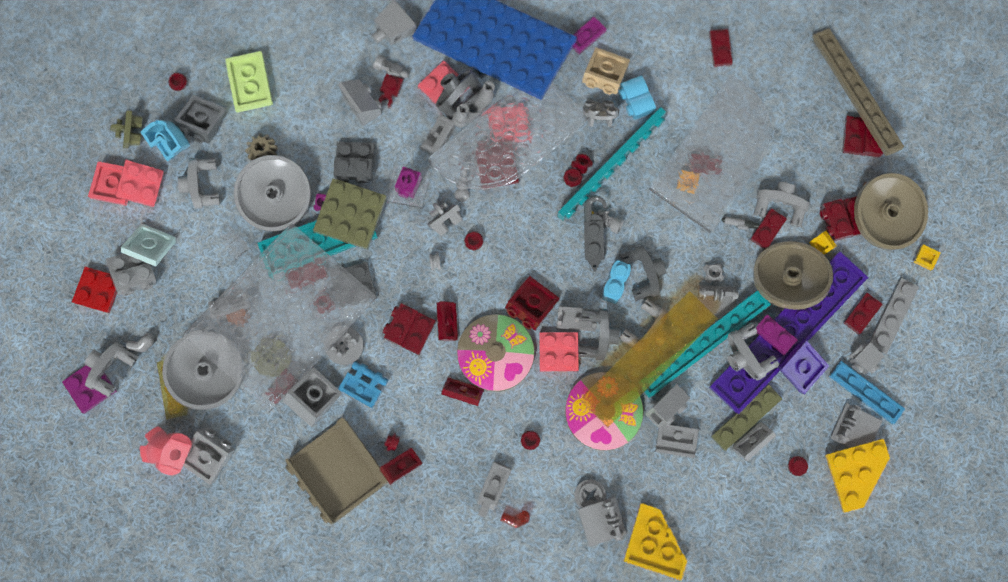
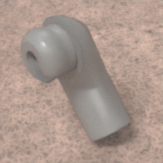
(142, 345)

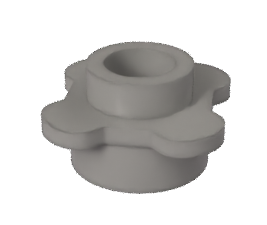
(713, 268)

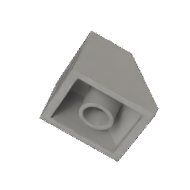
(360, 100)
(312, 397)

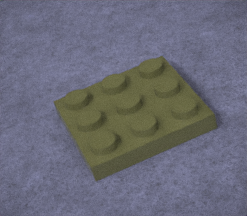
(350, 213)

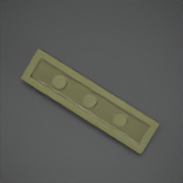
(749, 416)

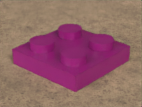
(82, 395)

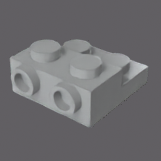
(130, 274)
(208, 455)

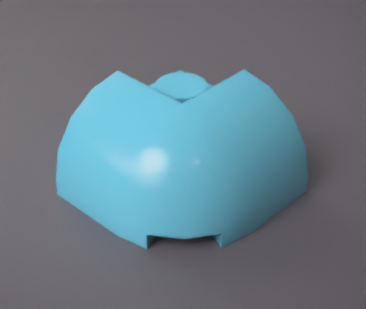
(166, 137)

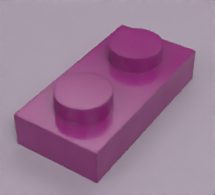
(588, 35)
(775, 335)

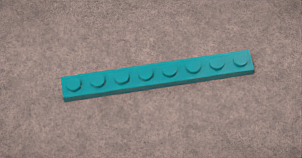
(606, 170)
(710, 339)

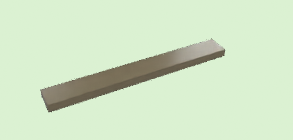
(857, 92)

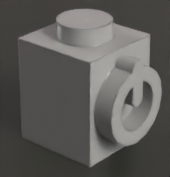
(866, 358)

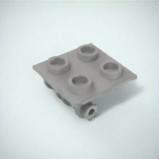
(718, 299)
(855, 427)
(602, 522)

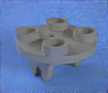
(600, 111)
(338, 352)

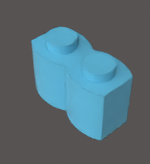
(637, 98)
(615, 285)

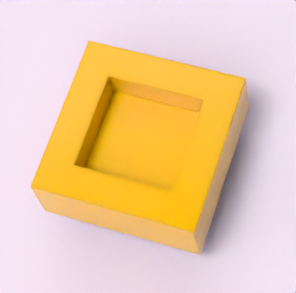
(823, 243)
(926, 257)

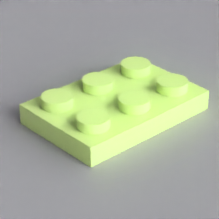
(249, 81)

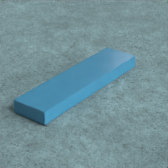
(867, 392)

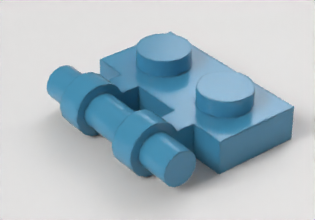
(360, 390)

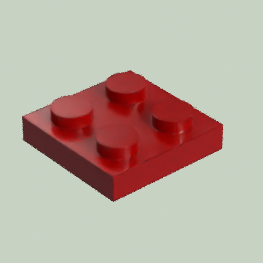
(95, 290)

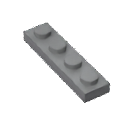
(893, 315)

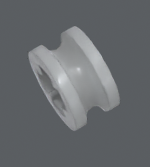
(434, 261)

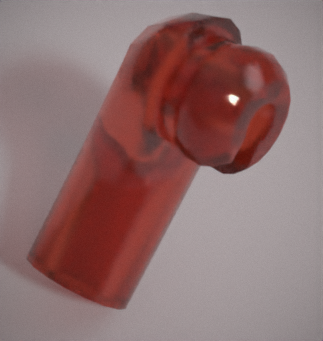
(517, 520)

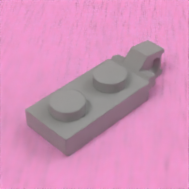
(493, 488)

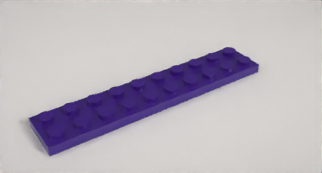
(738, 387)

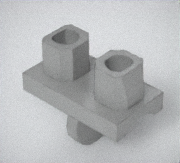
(451, 213)

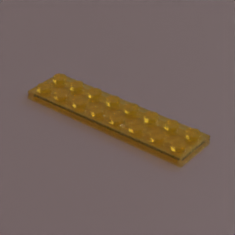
(648, 359)

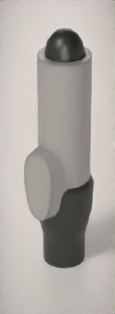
(740, 223)

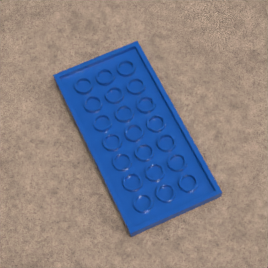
(497, 42)

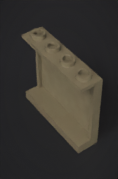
(336, 472)

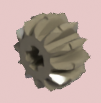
(264, 142)

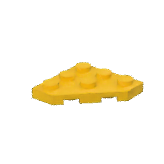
(857, 472)
(654, 544)

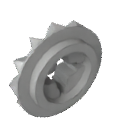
(589, 485)

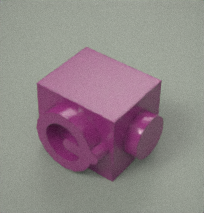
(408, 182)

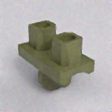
(131, 121)

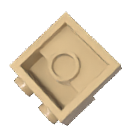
(605, 71)

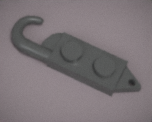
(593, 233)

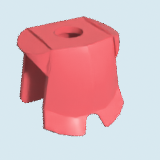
(165, 450)

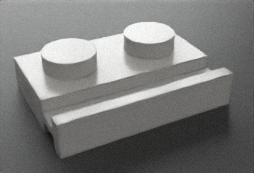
(677, 440)

